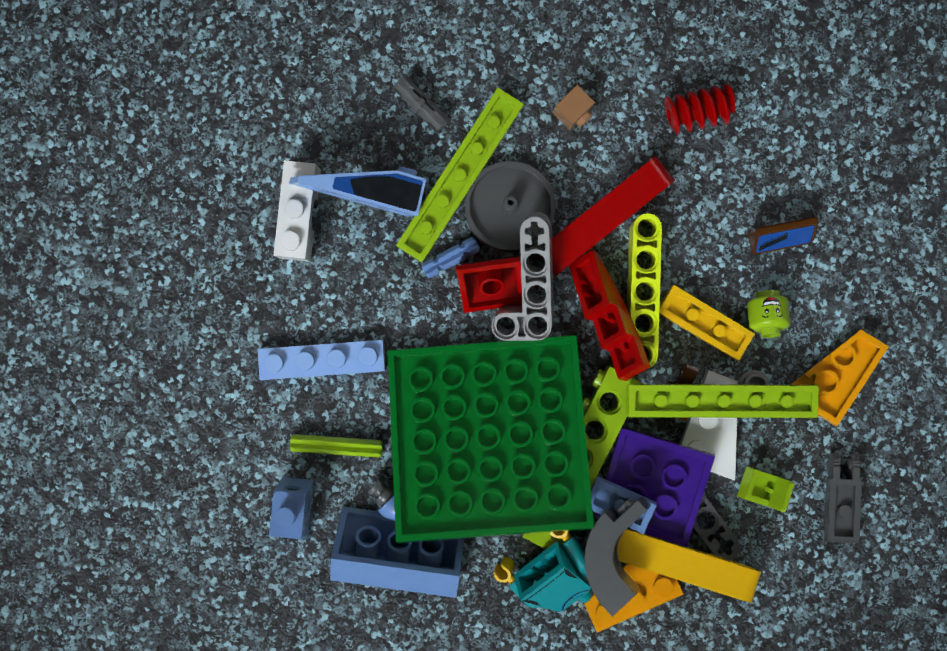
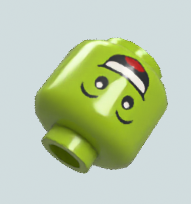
(768, 313)

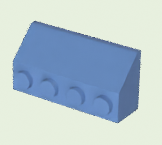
(370, 556)

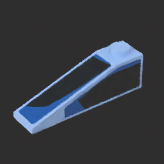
(386, 190)

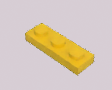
(705, 323)

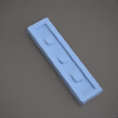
(321, 360)

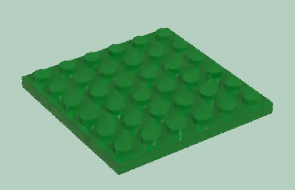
(488, 440)

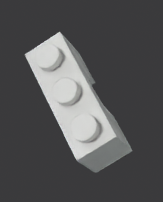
(294, 220)

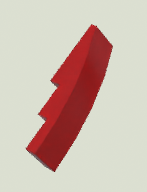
(610, 316)

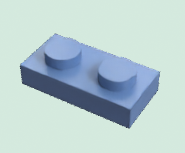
(612, 496)

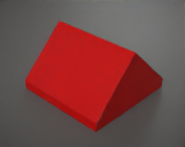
(490, 284)

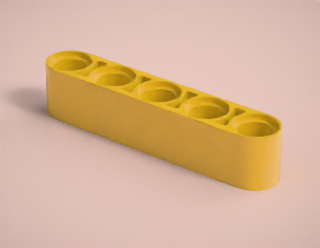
(688, 565)

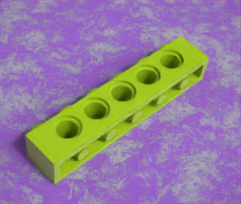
(600, 446)

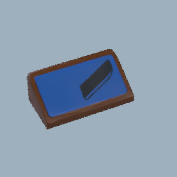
(782, 235)

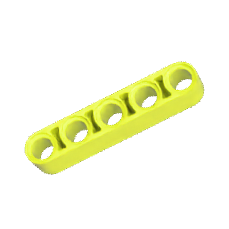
(650, 277)

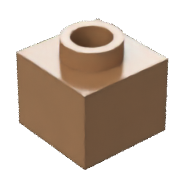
(574, 108)

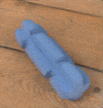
(450, 257)

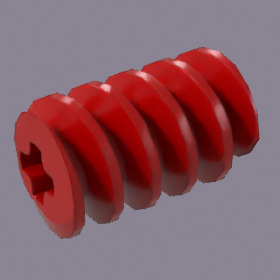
(700, 107)

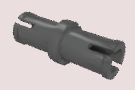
(421, 104)

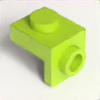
(765, 489)

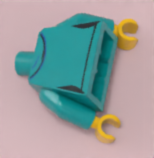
(552, 578)

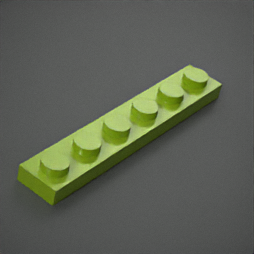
(460, 175)
(722, 400)

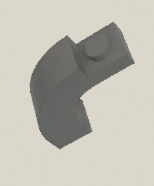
(602, 564)

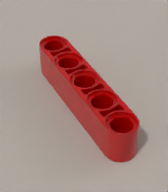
(608, 213)

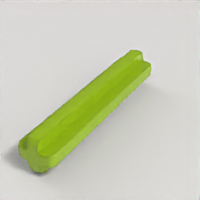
(336, 445)

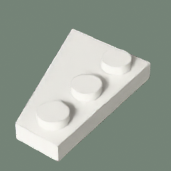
(714, 434)

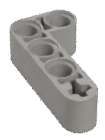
(531, 276)

